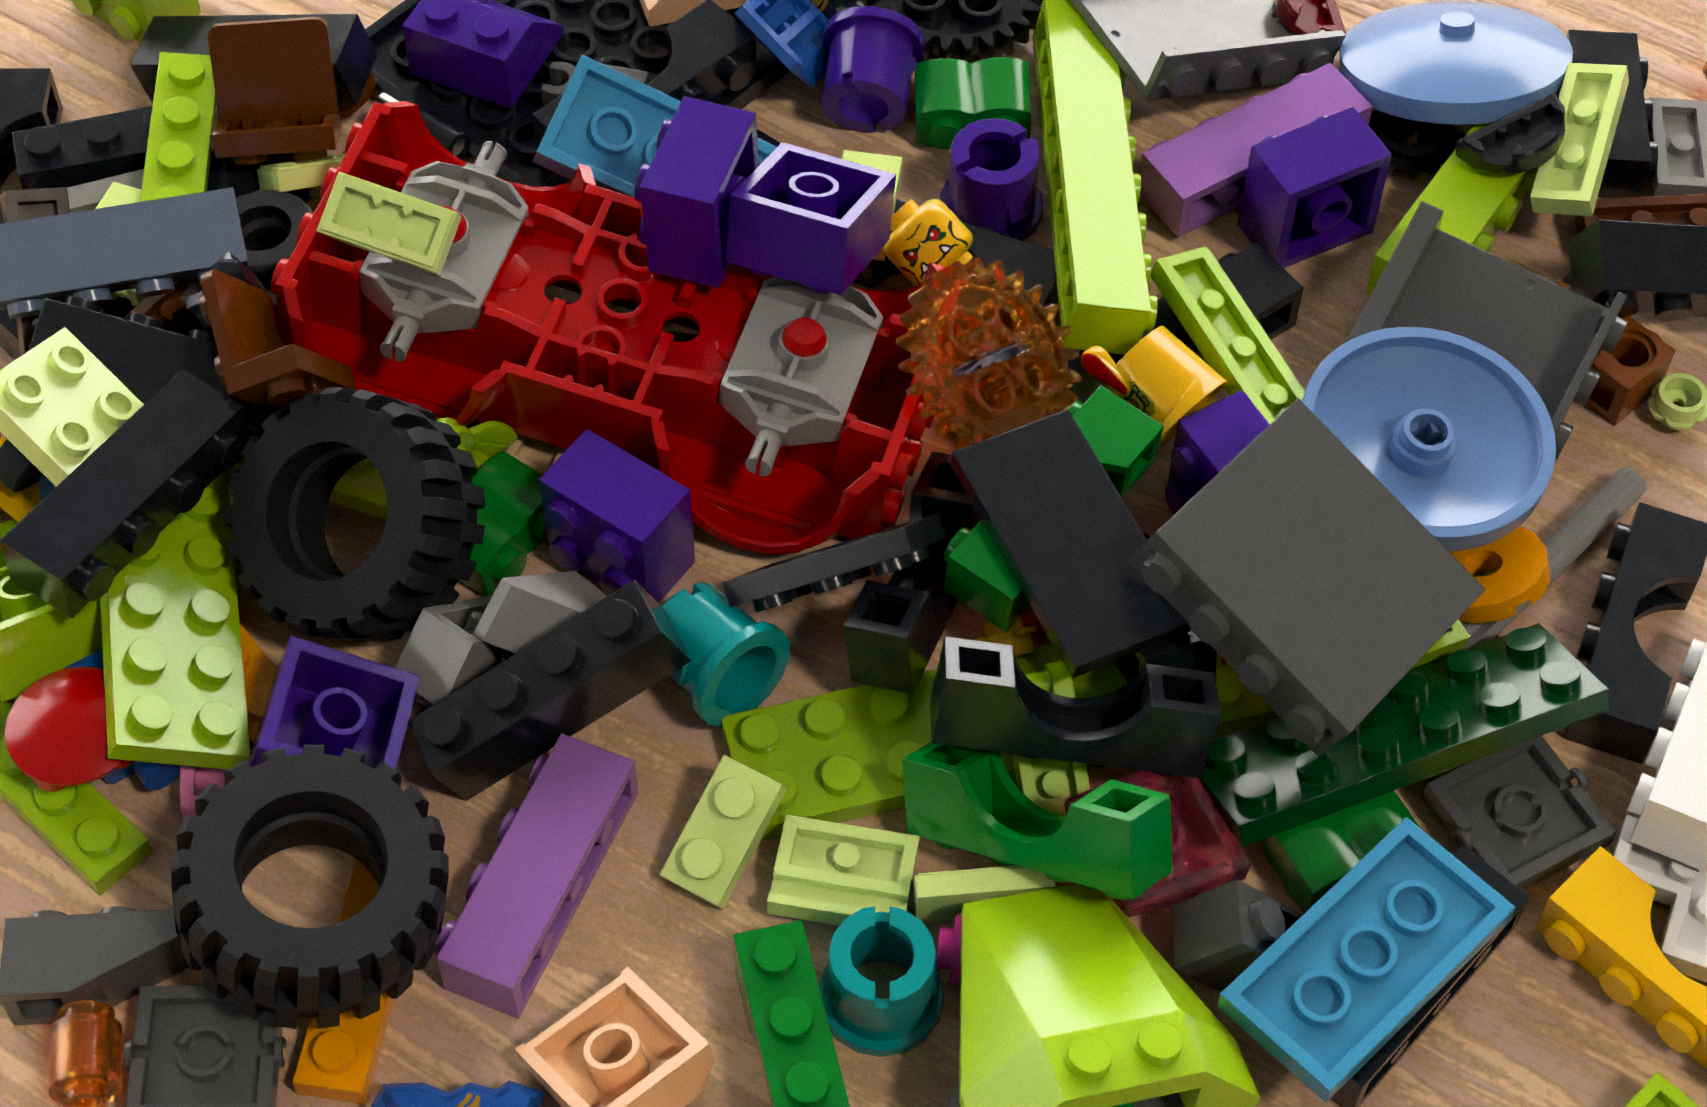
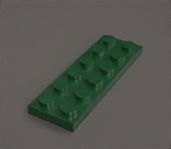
(1424, 726)

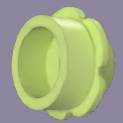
(1679, 401)

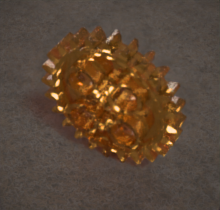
(968, 316)

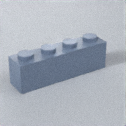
(116, 250)

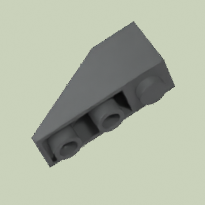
(84, 957)

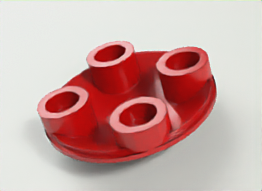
(61, 730)

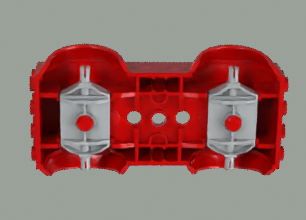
(771, 416)

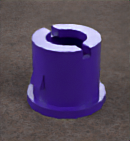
(869, 67)
(995, 178)

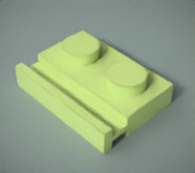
(838, 868)

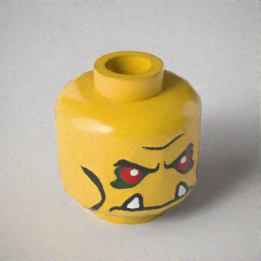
(926, 236)

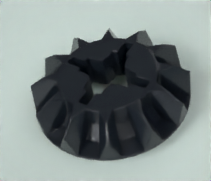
(1433, 147)

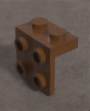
(274, 89)
(252, 351)

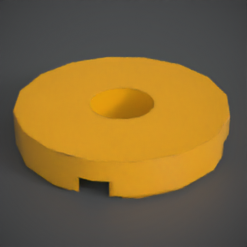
(1519, 576)

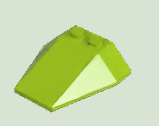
(1082, 1011)

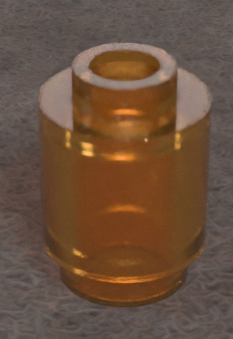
(85, 1055)

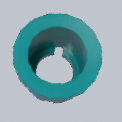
(731, 654)
(914, 1000)

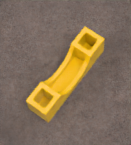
(1606, 928)

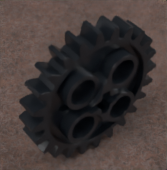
(968, 26)

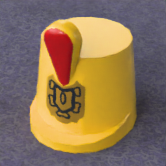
(1158, 378)

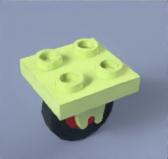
(57, 410)

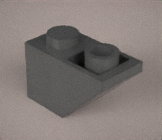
(1226, 931)

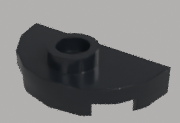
(1518, 140)

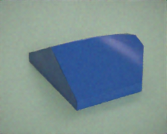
(790, 33)

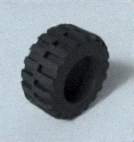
(284, 501)
(294, 804)

